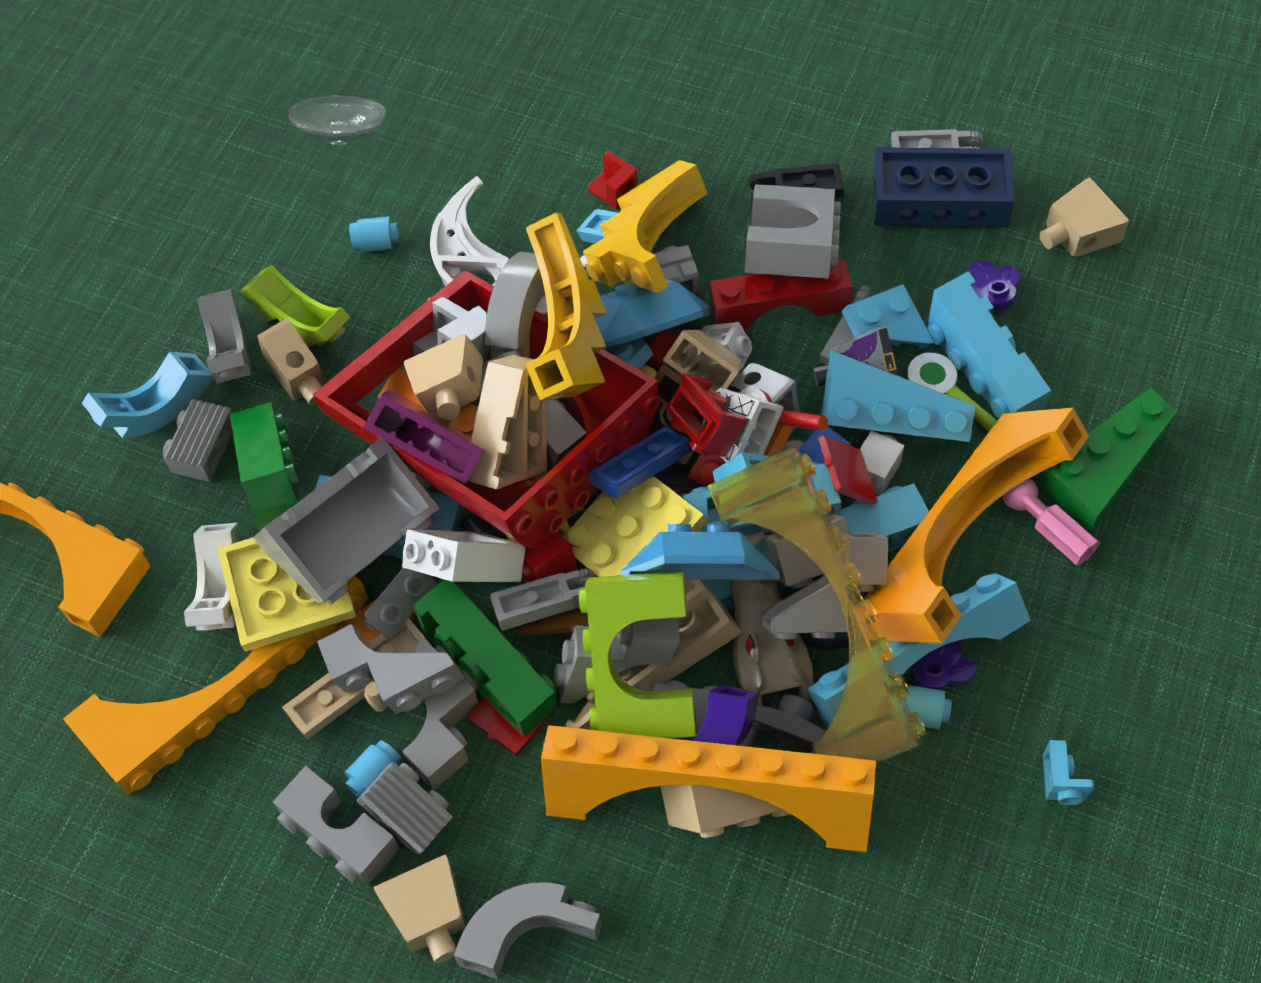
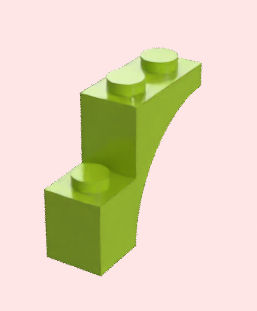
(278, 298)

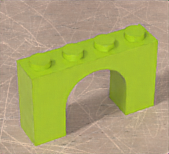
(611, 606)

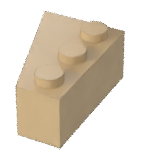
(509, 425)
(711, 809)

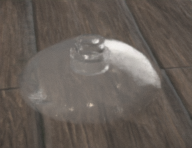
(337, 118)

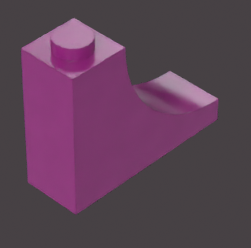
(422, 436)

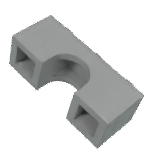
(359, 849)

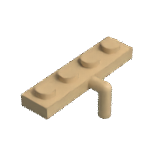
(327, 701)

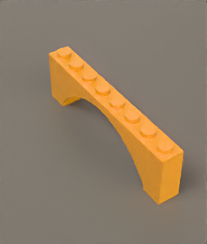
(1016, 448)
(94, 563)
(145, 737)
(821, 790)

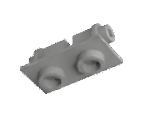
(397, 601)

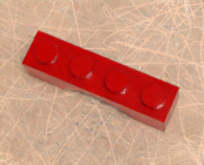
(749, 296)

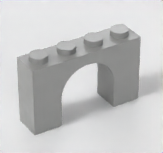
(793, 231)

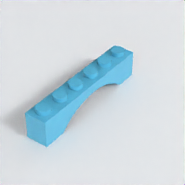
(987, 610)

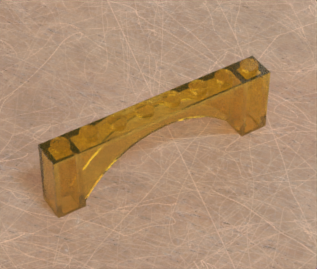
(782, 497)

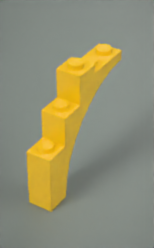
(644, 215)
(573, 304)

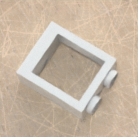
(463, 556)

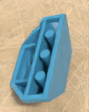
(640, 312)
(702, 555)

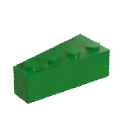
(1108, 460)
(265, 462)
(485, 654)

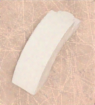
(211, 604)

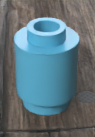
(374, 234)
(929, 705)
(369, 766)

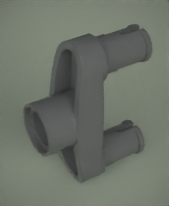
(787, 724)

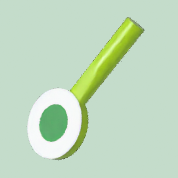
(941, 375)

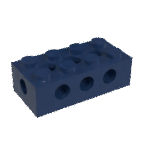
(943, 187)

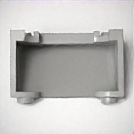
(347, 522)

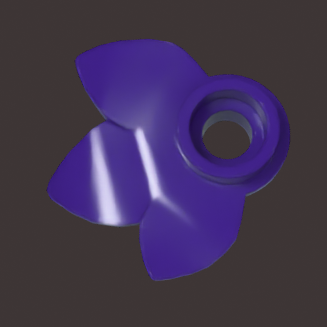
(995, 283)
(943, 667)

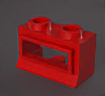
(722, 426)

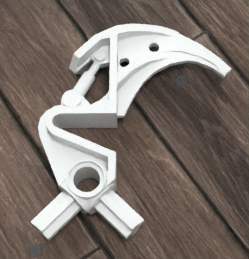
(479, 257)

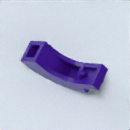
(728, 716)

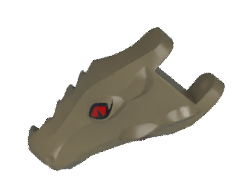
(759, 658)

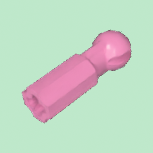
(1053, 523)

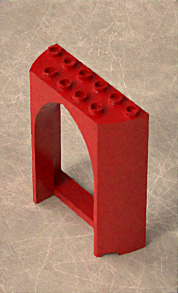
(527, 511)

